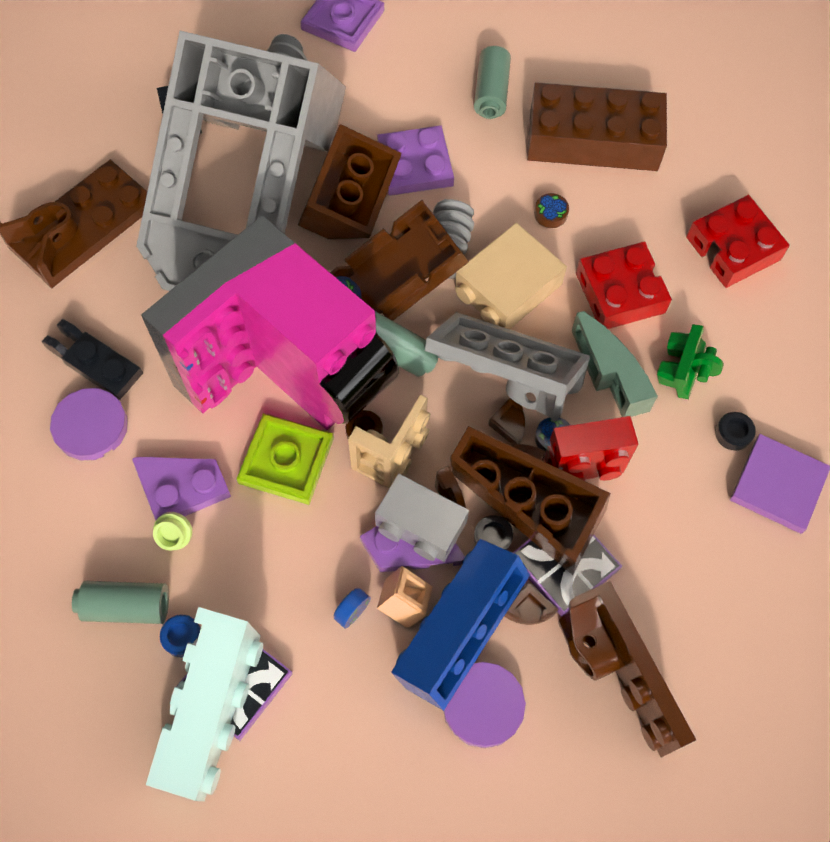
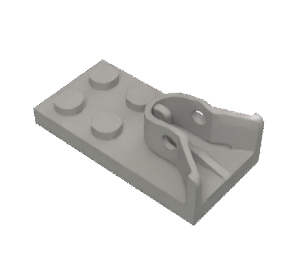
(525, 361)

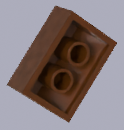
(350, 187)

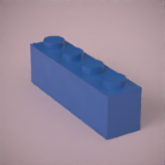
(461, 623)

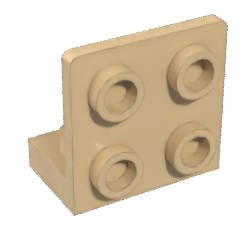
(384, 461)

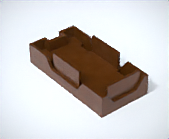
(395, 265)

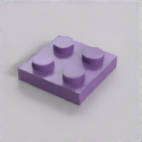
(422, 162)

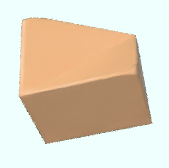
(405, 597)

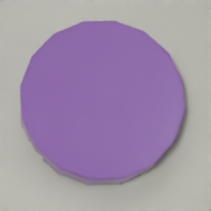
(88, 424)
(486, 706)

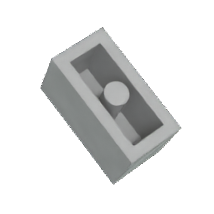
(420, 518)

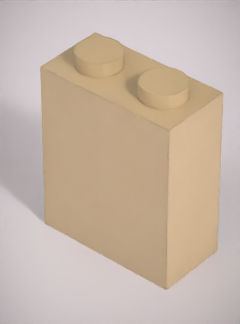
(509, 277)

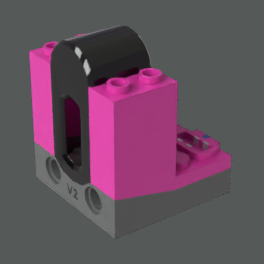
(275, 311)

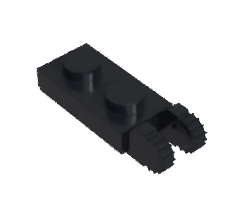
(95, 360)

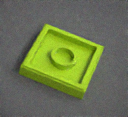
(285, 458)

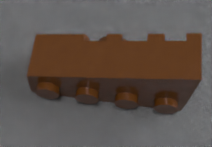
(535, 497)

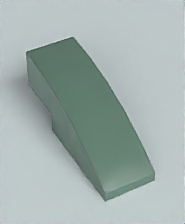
(613, 366)

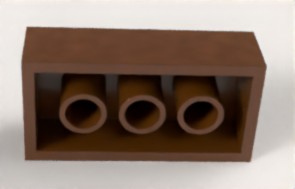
(597, 126)

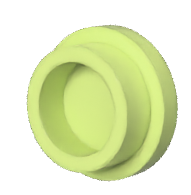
(172, 531)

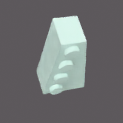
(205, 706)

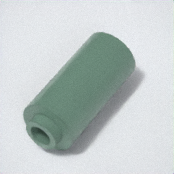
(492, 82)
(406, 346)
(121, 602)

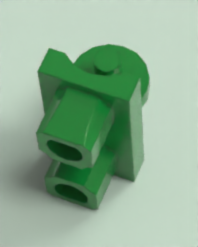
(693, 361)

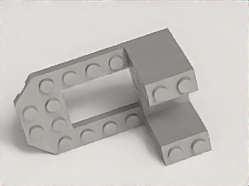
(231, 88)

